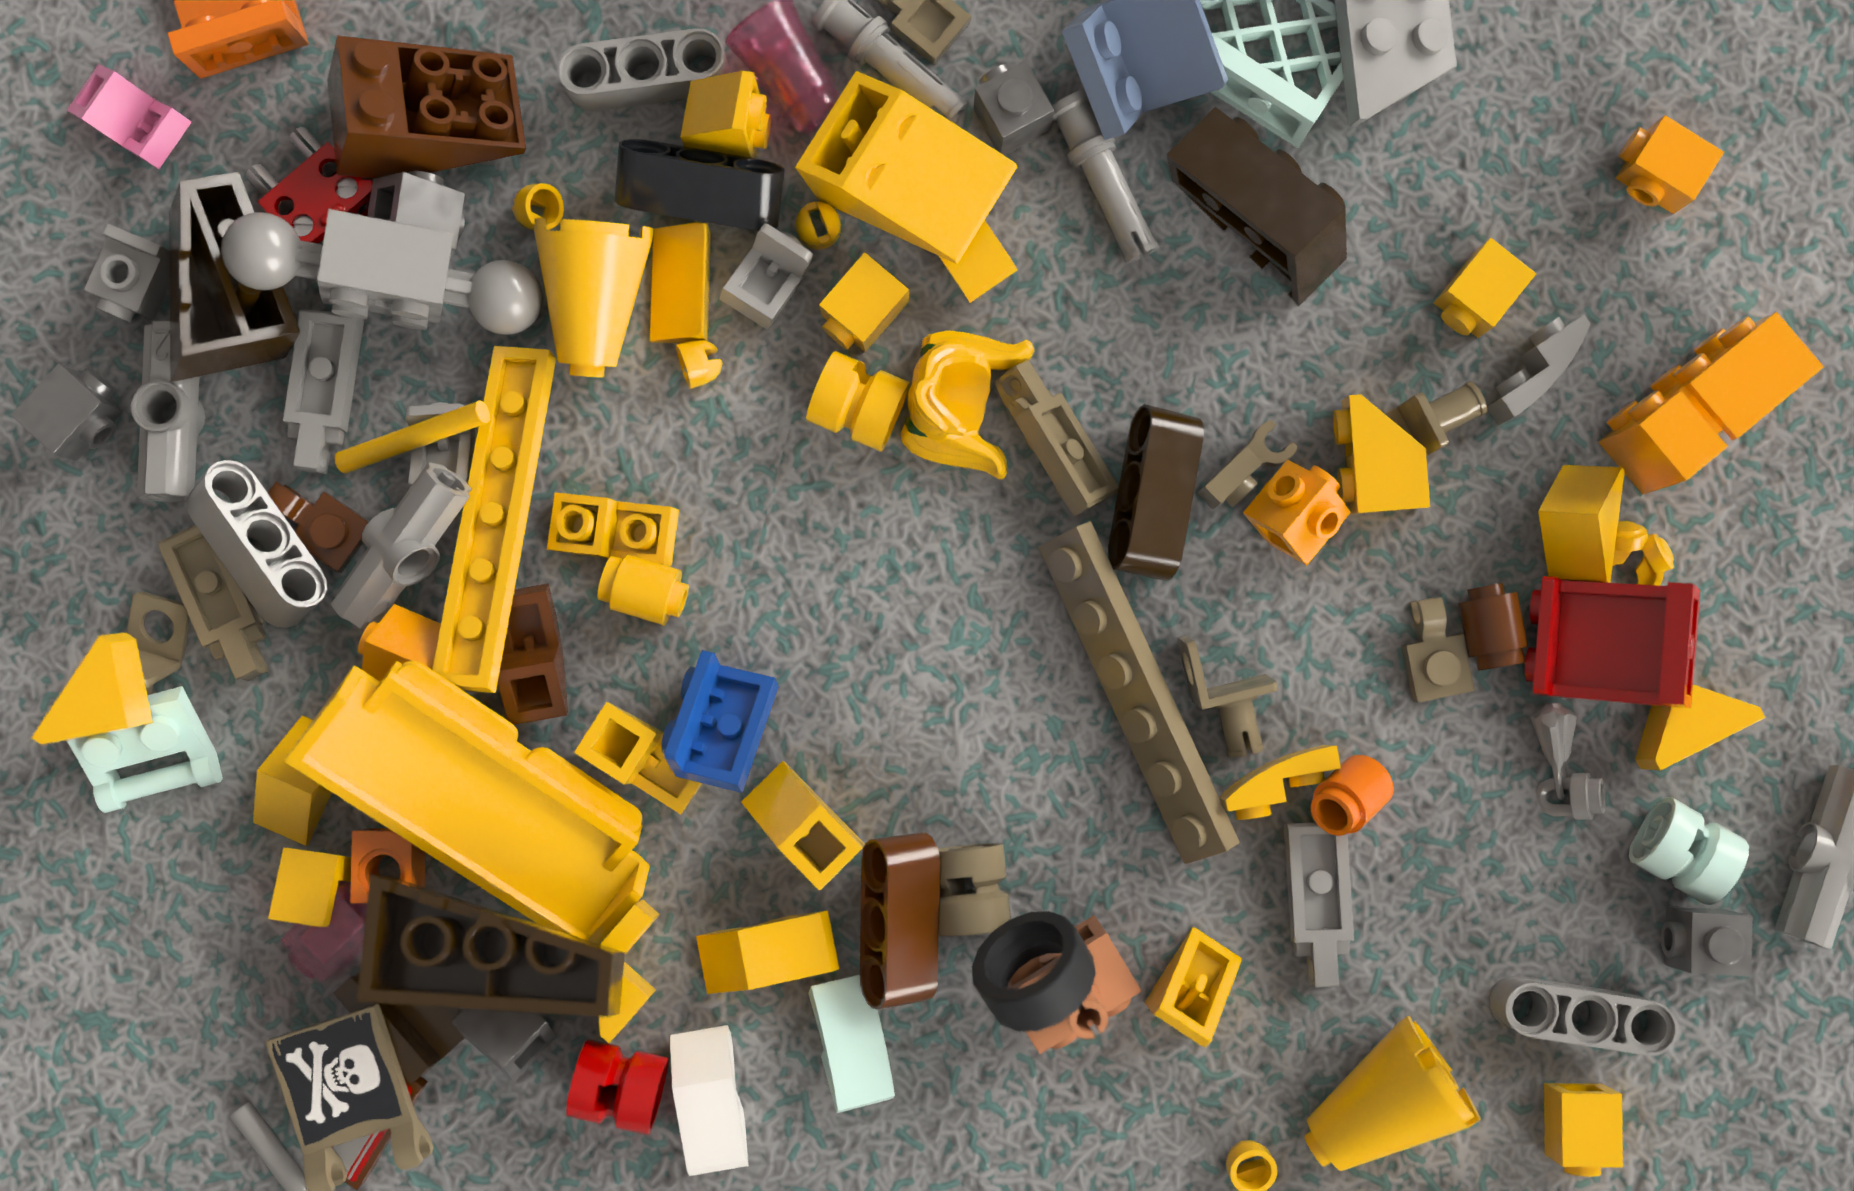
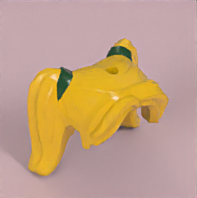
(951, 399)

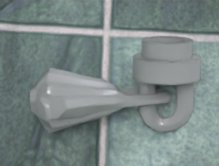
(1555, 733)

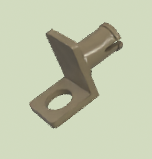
(1431, 420)
(158, 657)
(1231, 699)

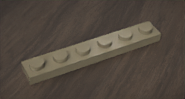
(1138, 694)

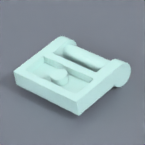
(172, 731)

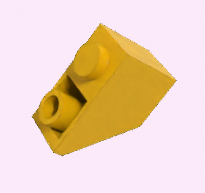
(726, 115)
(1382, 460)
(802, 825)

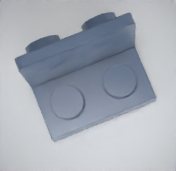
(1142, 57)

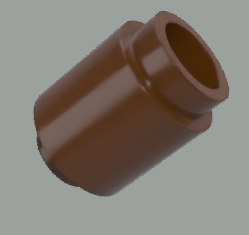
(1493, 627)

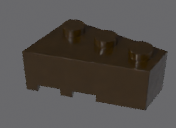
(1262, 200)
(212, 315)

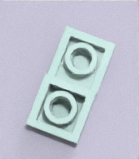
(852, 1045)

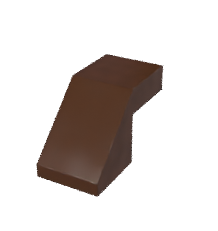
(532, 659)

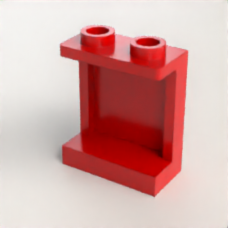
(1614, 642)

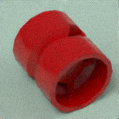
(638, 1093)

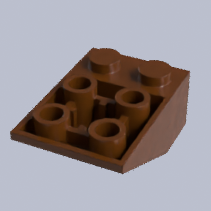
(420, 107)

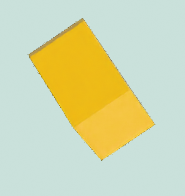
(1582, 522)
(101, 695)
(1681, 732)
(286, 797)
(1195, 987)

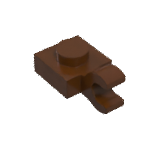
(325, 528)

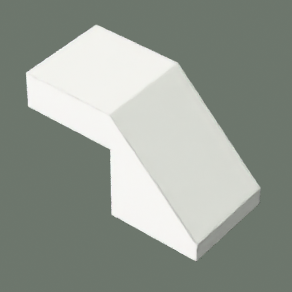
(707, 1101)

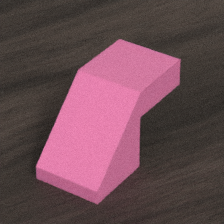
(129, 116)

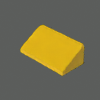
(680, 283)

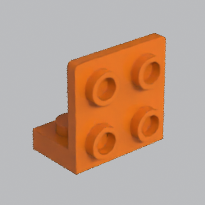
(234, 33)

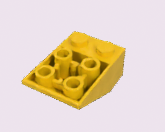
(904, 168)

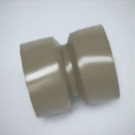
(976, 909)

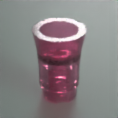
(785, 63)

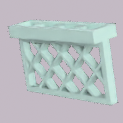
(1256, 87)

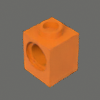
(367, 851)

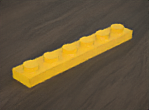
(494, 519)

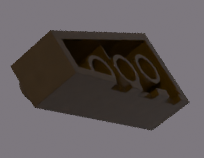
(464, 955)

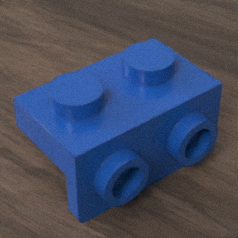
(718, 723)

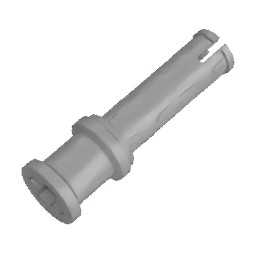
(870, 42)
(1103, 174)

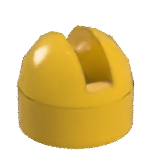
(538, 195)
(806, 230)
(699, 369)
(1251, 1175)

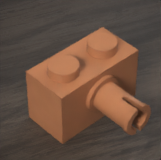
(1108, 997)

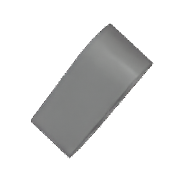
(621, 56)
(256, 517)
(1608, 1021)

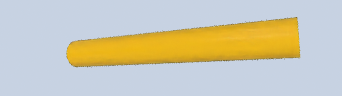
(412, 437)

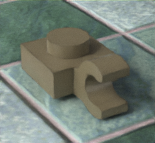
(928, 25)
(1235, 478)
(1437, 662)

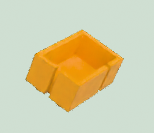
(1724, 388)

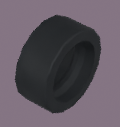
(1053, 995)

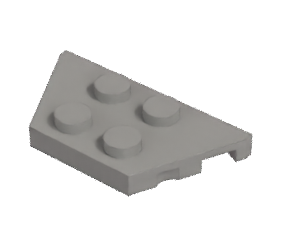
(1391, 50)

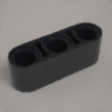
(698, 184)

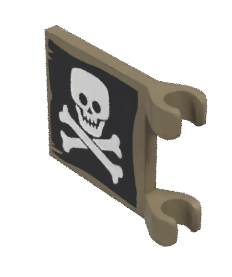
(342, 1086)

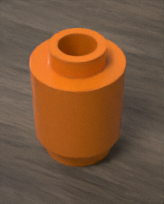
(1351, 795)

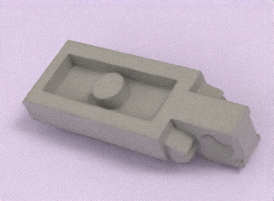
(321, 385)
(1318, 899)

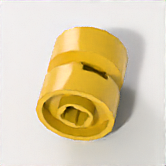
(857, 401)

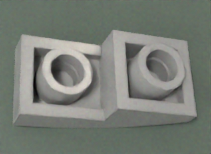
(1546, 361)

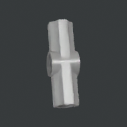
(166, 448)
(401, 545)
(1822, 865)

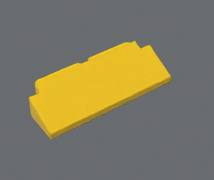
(477, 799)

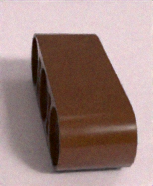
(899, 920)

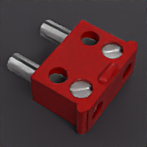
(312, 190)

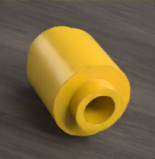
(643, 589)

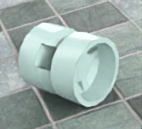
(1671, 848)

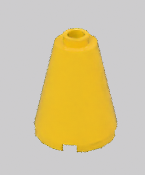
(590, 288)
(1390, 1102)

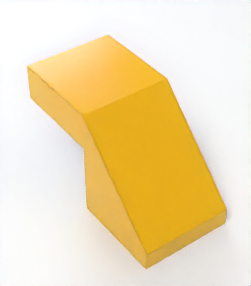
(633, 754)
(767, 953)
(634, 988)

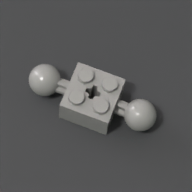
(381, 270)

